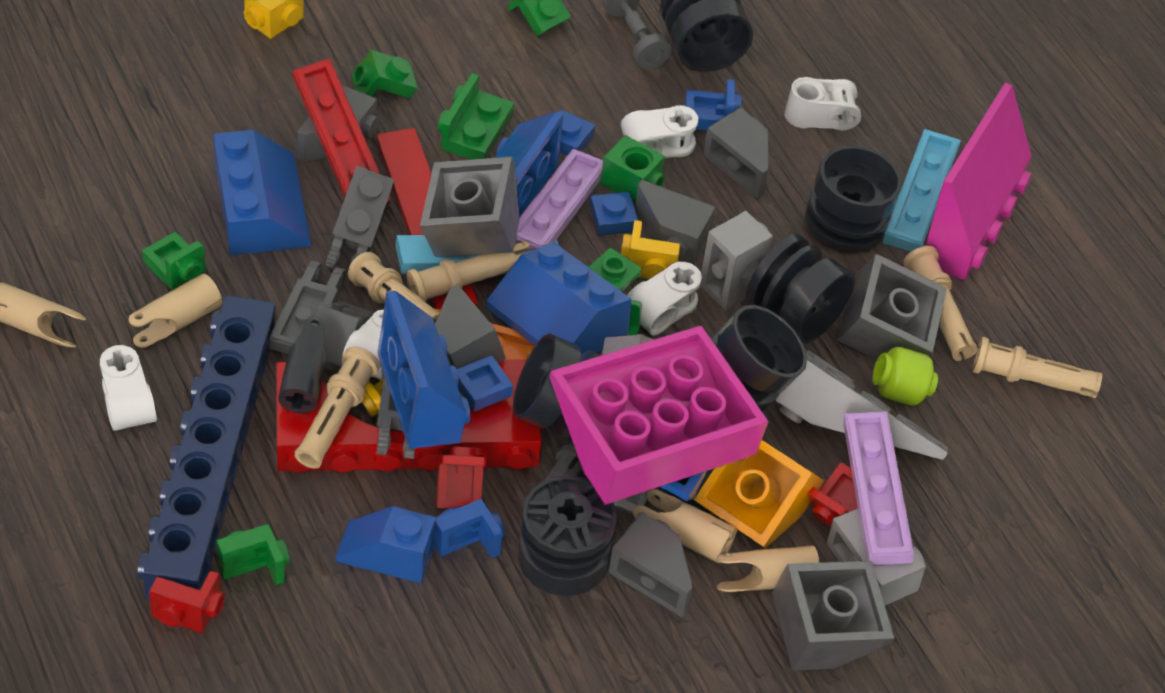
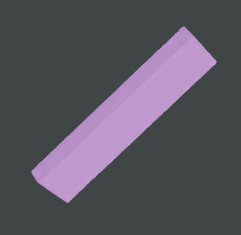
(559, 200)
(878, 488)

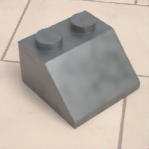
(471, 207)
(891, 310)
(830, 613)

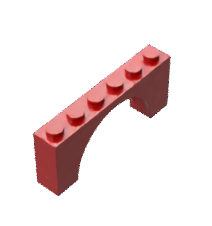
(491, 430)

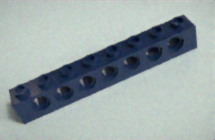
(211, 445)

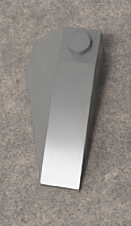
(826, 394)

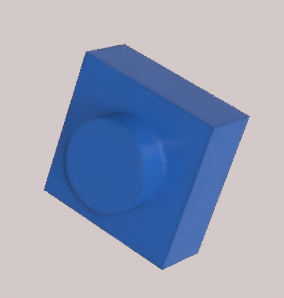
(575, 133)
(613, 213)
(483, 383)

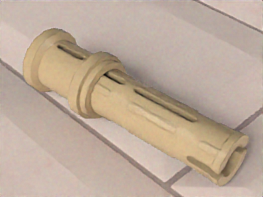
(925, 263)
(380, 275)
(441, 278)
(1018, 365)
(344, 392)

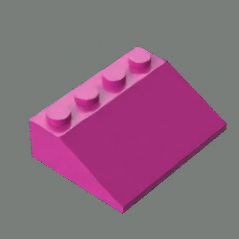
(981, 188)
(656, 413)

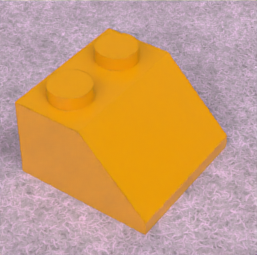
(759, 493)

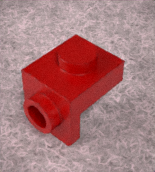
(459, 478)
(835, 496)
(186, 606)

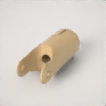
(176, 310)
(32, 313)
(696, 528)
(767, 566)

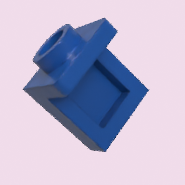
(713, 106)
(467, 525)

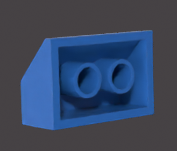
(535, 154)
(259, 194)
(562, 297)
(420, 375)

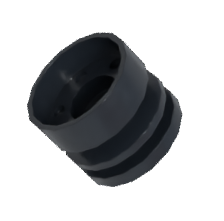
(707, 32)
(852, 198)
(801, 287)
(761, 352)
(534, 394)
(566, 536)

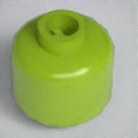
(905, 376)

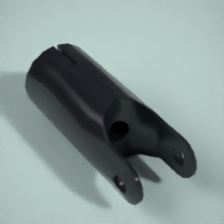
(304, 369)

